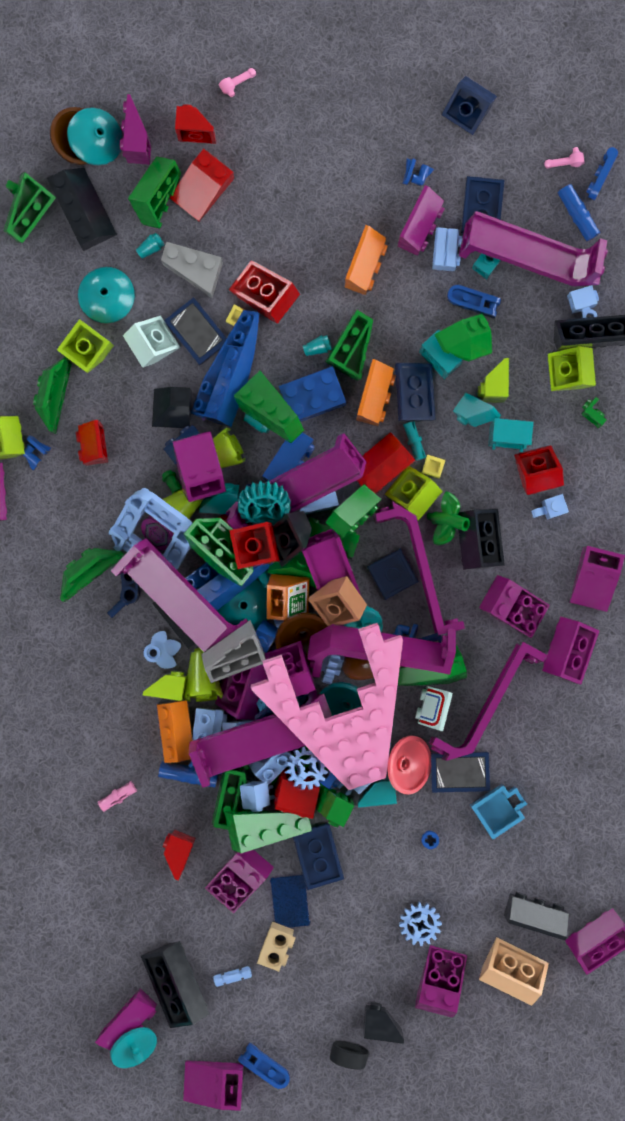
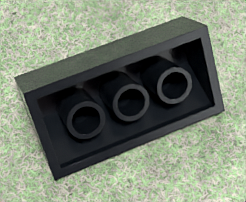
(82, 207)
(590, 332)
(175, 985)

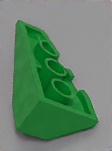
(414, 677)

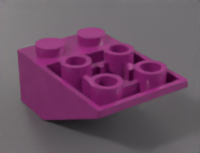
(136, 142)
(198, 466)
(596, 578)
(514, 606)
(239, 879)
(441, 982)
(214, 1084)

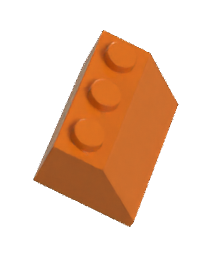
(366, 261)
(376, 393)
(175, 730)

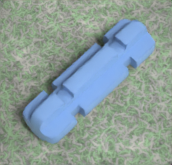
(232, 976)

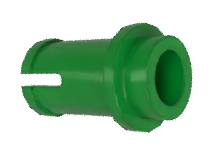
(171, 481)

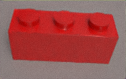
(385, 463)

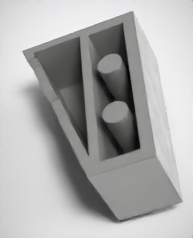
(194, 266)
(233, 654)

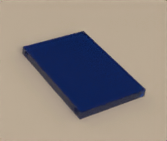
(290, 901)

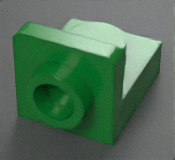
(595, 416)

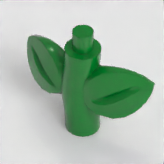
(447, 520)

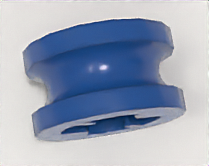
(426, 844)

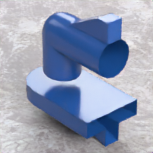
(418, 179)
(32, 458)
(402, 629)

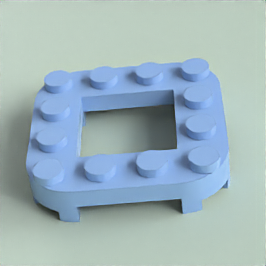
(130, 516)

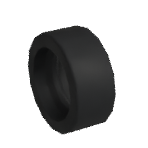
(349, 1055)

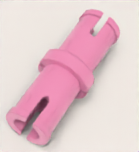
(117, 796)

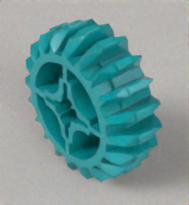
(263, 497)

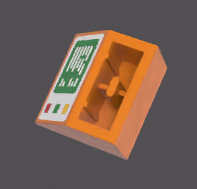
(287, 596)

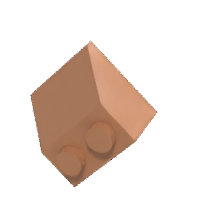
(338, 602)

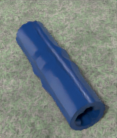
(578, 212)
(182, 773)

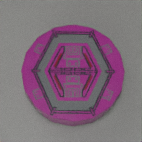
(156, 533)

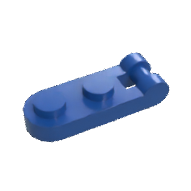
(602, 173)
(473, 300)
(265, 1067)

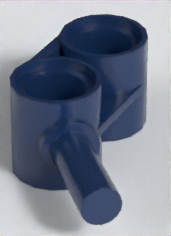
(126, 586)

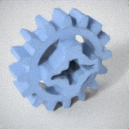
(331, 666)
(313, 773)
(423, 915)

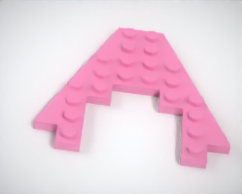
(352, 742)

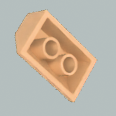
(514, 971)

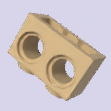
(272, 945)

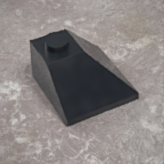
(172, 407)
(291, 535)
(380, 1025)

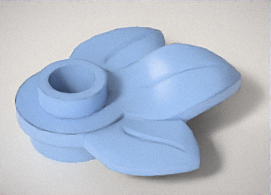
(165, 650)

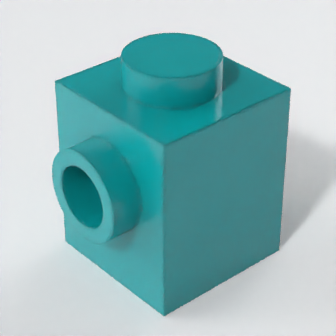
(485, 265)

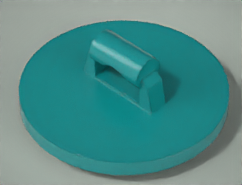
(133, 1047)

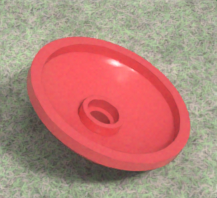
(409, 764)

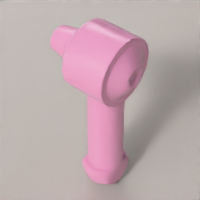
(228, 85)
(576, 159)

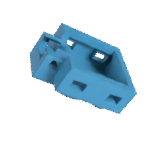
(496, 811)

